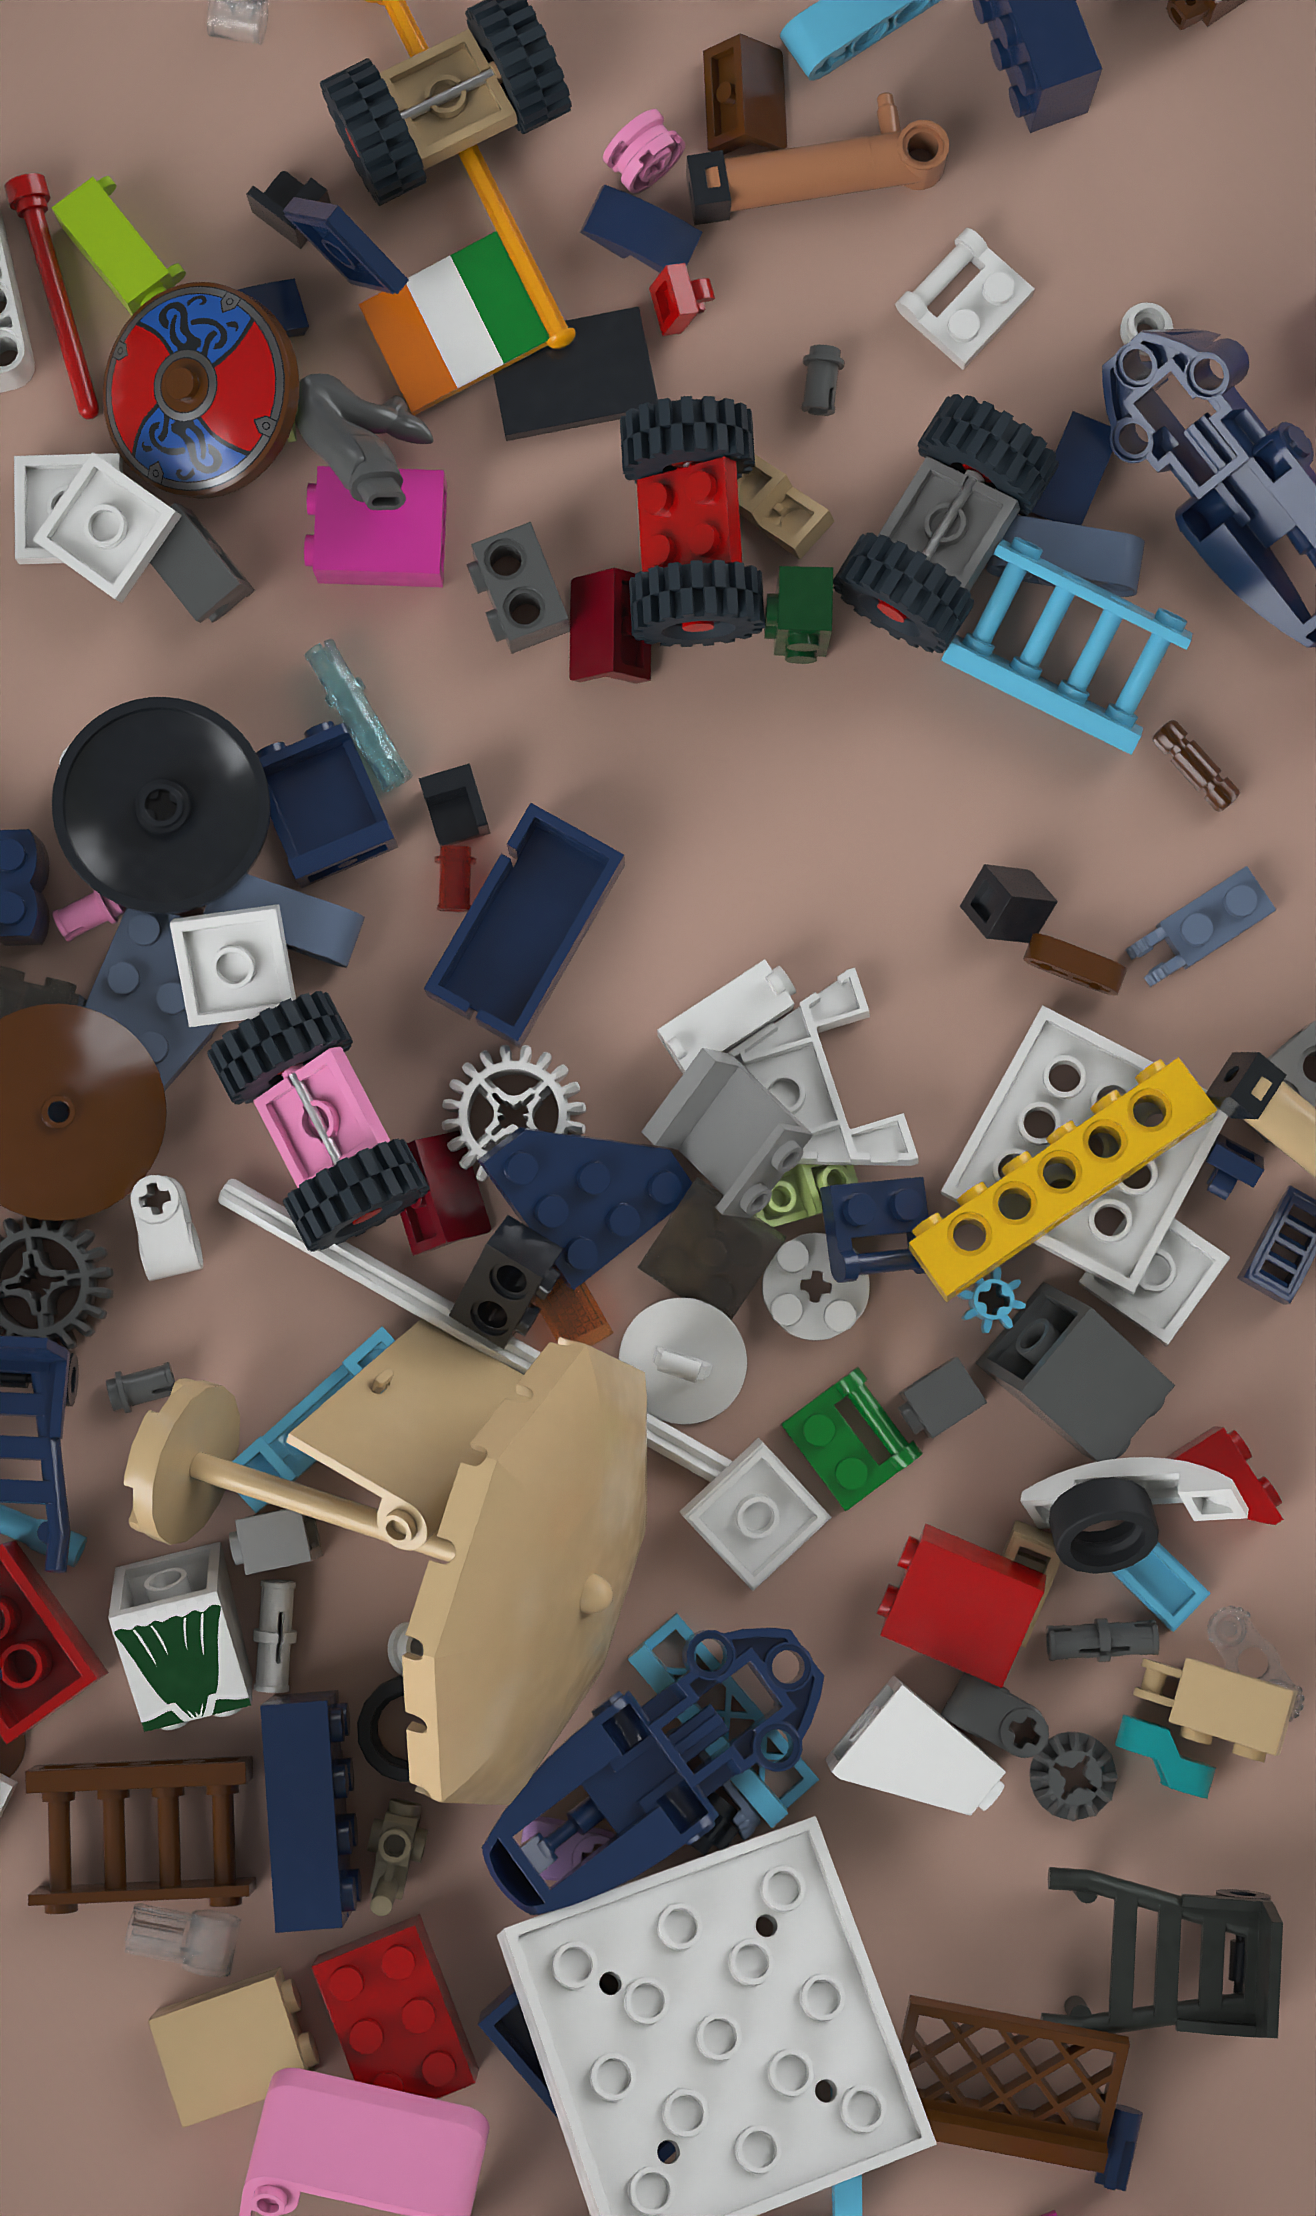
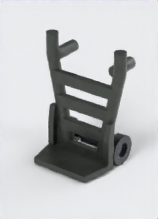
(1253, 1959)

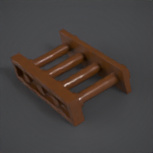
(113, 1785)

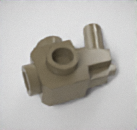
(397, 1843)

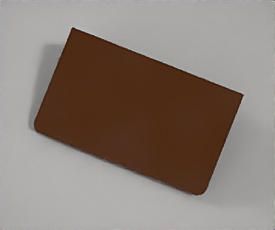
(744, 95)

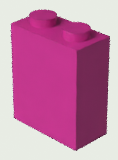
(378, 545)

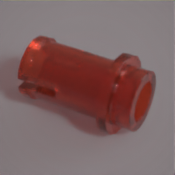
(454, 878)

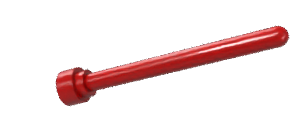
(29, 197)

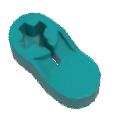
(1173, 1769)

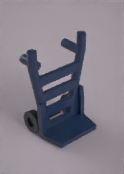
(55, 1386)

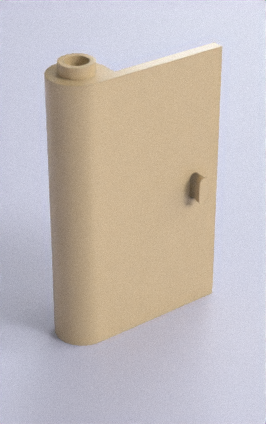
(412, 1433)

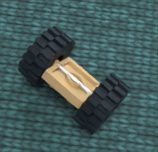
(447, 97)

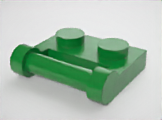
(835, 1448)

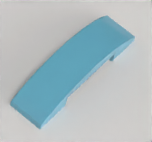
(272, 1452)

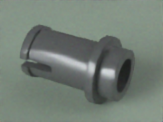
(821, 379)
(140, 1387)

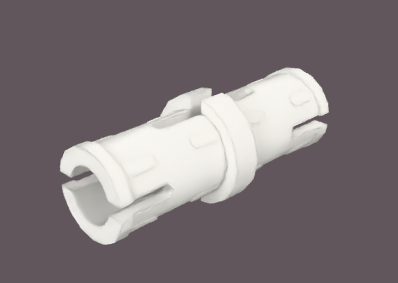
(274, 1635)

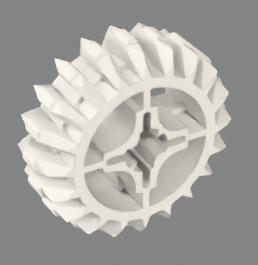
(482, 1083)

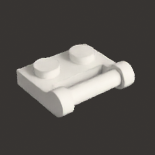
(977, 311)

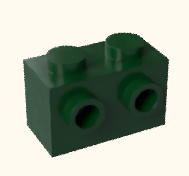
(800, 613)

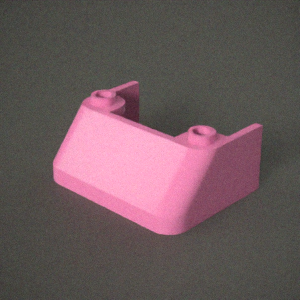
(362, 2148)

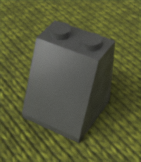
(1076, 1373)

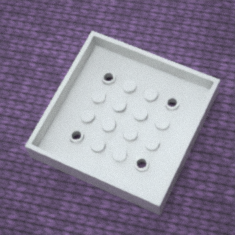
(716, 2034)

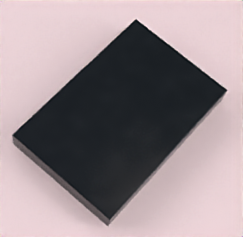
(581, 384)

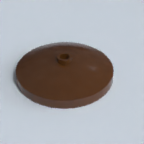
(112, 1112)

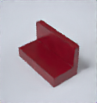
(603, 630)
(453, 1204)

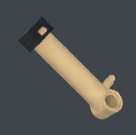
(1254, 1091)

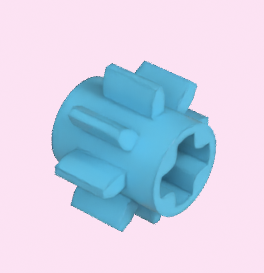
(979, 1309)

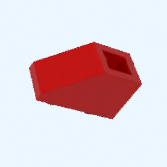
(1228, 1456)

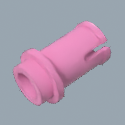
(86, 915)

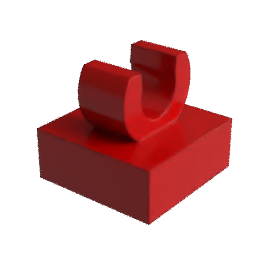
(678, 298)

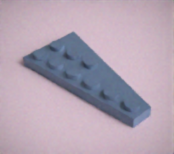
(144, 994)

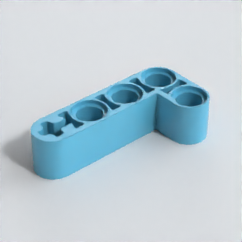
(841, 29)

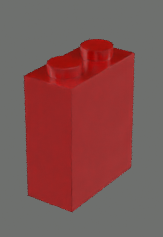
(961, 1604)

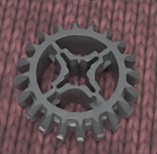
(37, 1260)

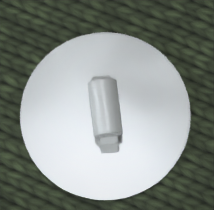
(689, 1359)

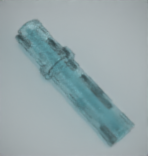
(347, 697)

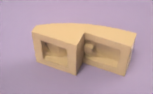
(781, 509)

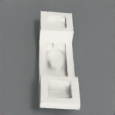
(1167, 1481)

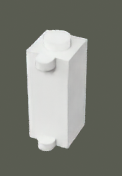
(729, 1014)

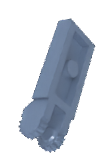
(1206, 924)

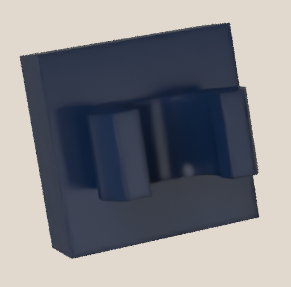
(1231, 1164)

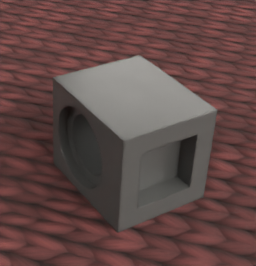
(940, 1399)

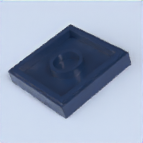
(345, 245)

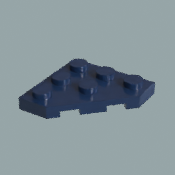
(585, 1192)

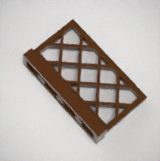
(1006, 2126)

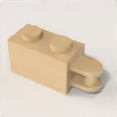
(1222, 1705)

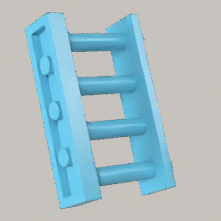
(1069, 698)

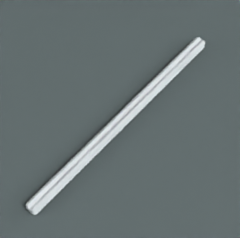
(436, 1311)

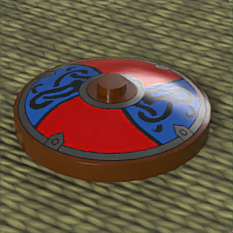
(201, 390)

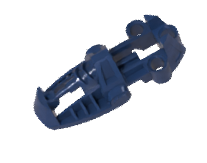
(1241, 478)
(642, 1777)

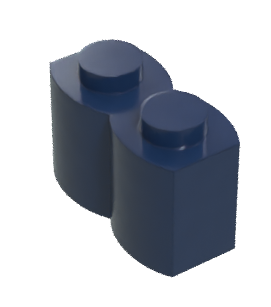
(22, 881)

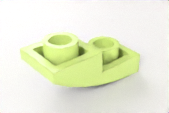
(799, 1195)

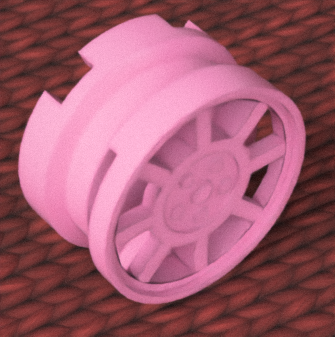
(643, 151)

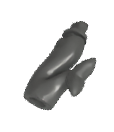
(343, 433)

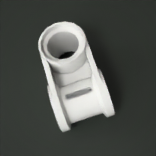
(167, 1239)

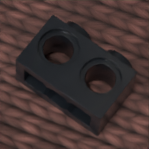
(506, 1282)

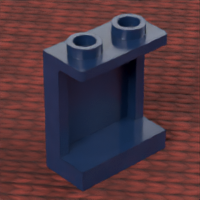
(324, 804)

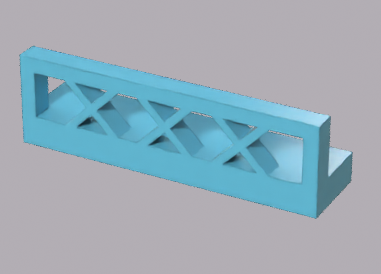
(748, 1782)

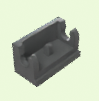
(199, 569)

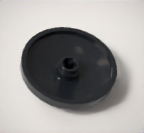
(161, 805)

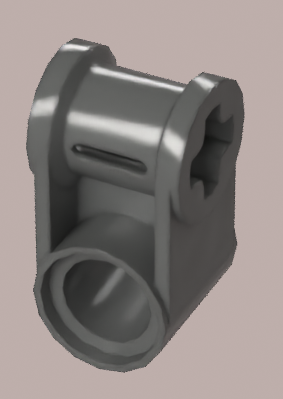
(990, 1710)

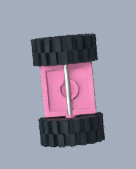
(319, 1119)

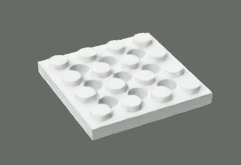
(1002, 1135)

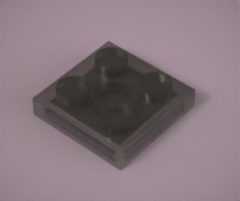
(711, 1253)

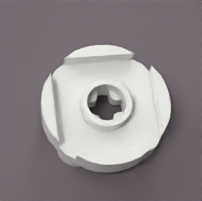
(791, 1305)

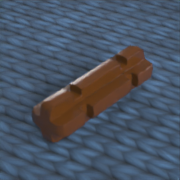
(1196, 765)

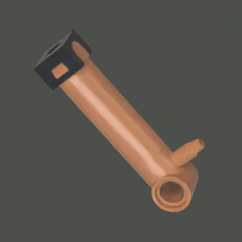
(817, 170)

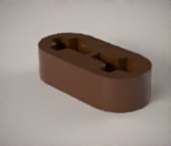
(1075, 964)

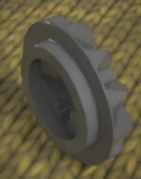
(1048, 1783)

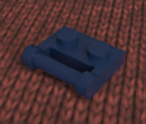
(872, 1211)

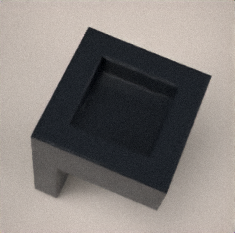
(272, 202)
(454, 805)
(1008, 903)

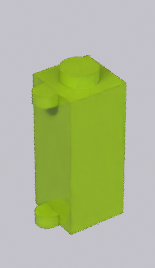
(114, 244)

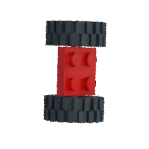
(689, 521)

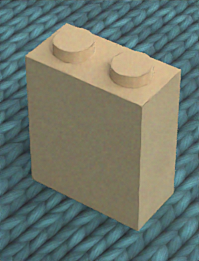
(230, 2044)

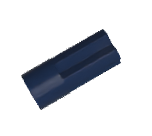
(1121, 2148)

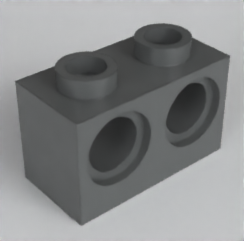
(529, 585)

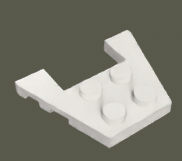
(794, 1069)

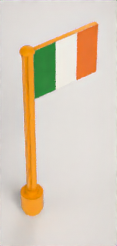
(470, 308)

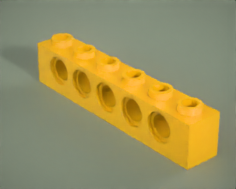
(1184, 1111)

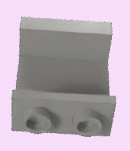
(729, 1131)

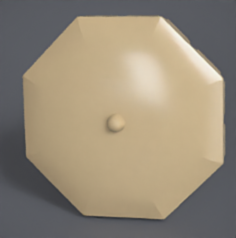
(531, 1541)

